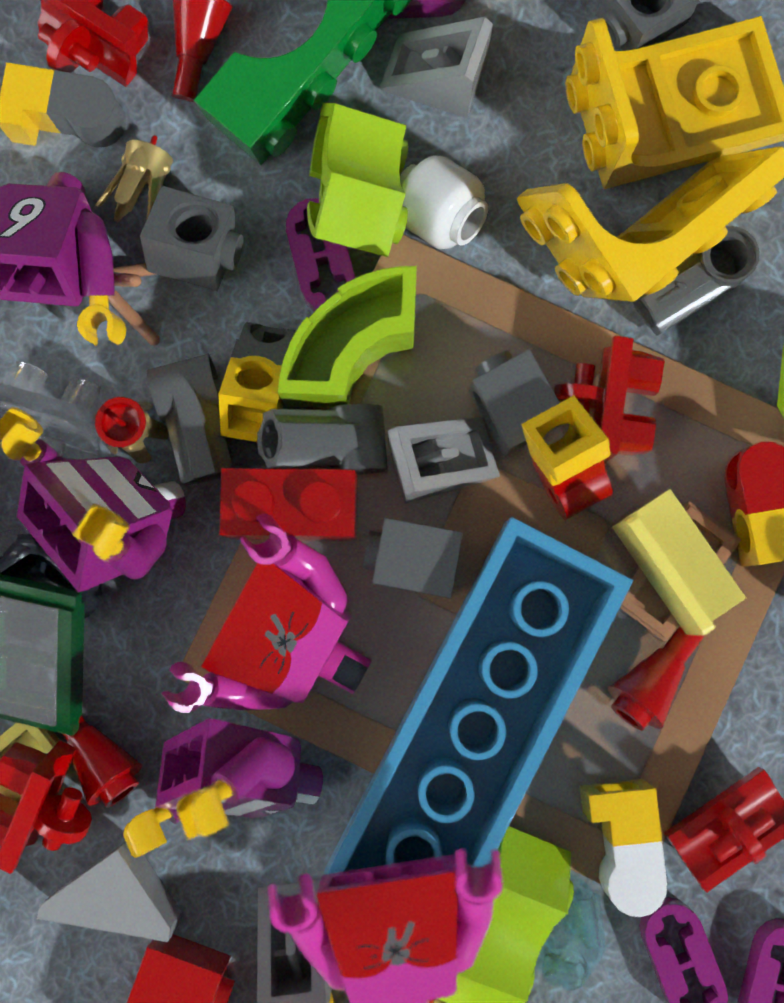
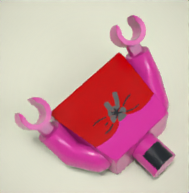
(276, 634)
(394, 926)

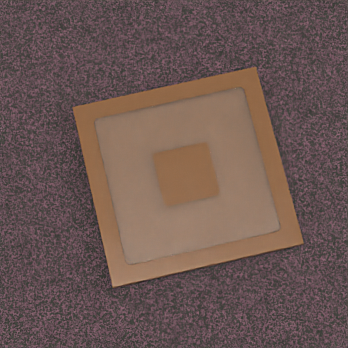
(699, 426)

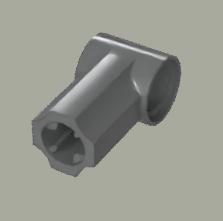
(699, 282)
(190, 408)
(325, 439)

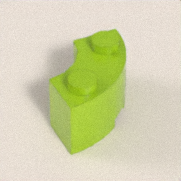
(360, 180)
(347, 335)
(525, 912)

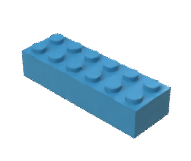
(486, 705)

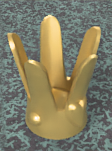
(141, 165)
(126, 424)

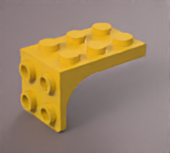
(675, 100)
(650, 249)

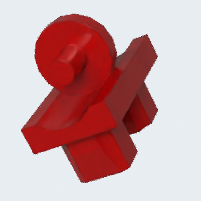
(89, 38)
(620, 372)
(40, 809)
(730, 830)

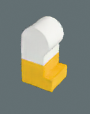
(634, 858)

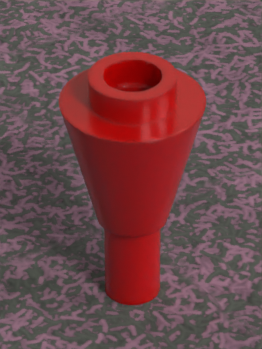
(196, 33)
(649, 688)
(102, 766)

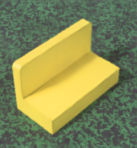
(679, 563)

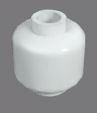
(443, 202)

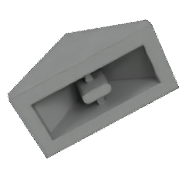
(440, 65)
(441, 456)
(116, 897)
(282, 969)

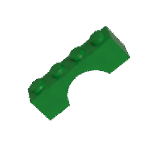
(265, 98)

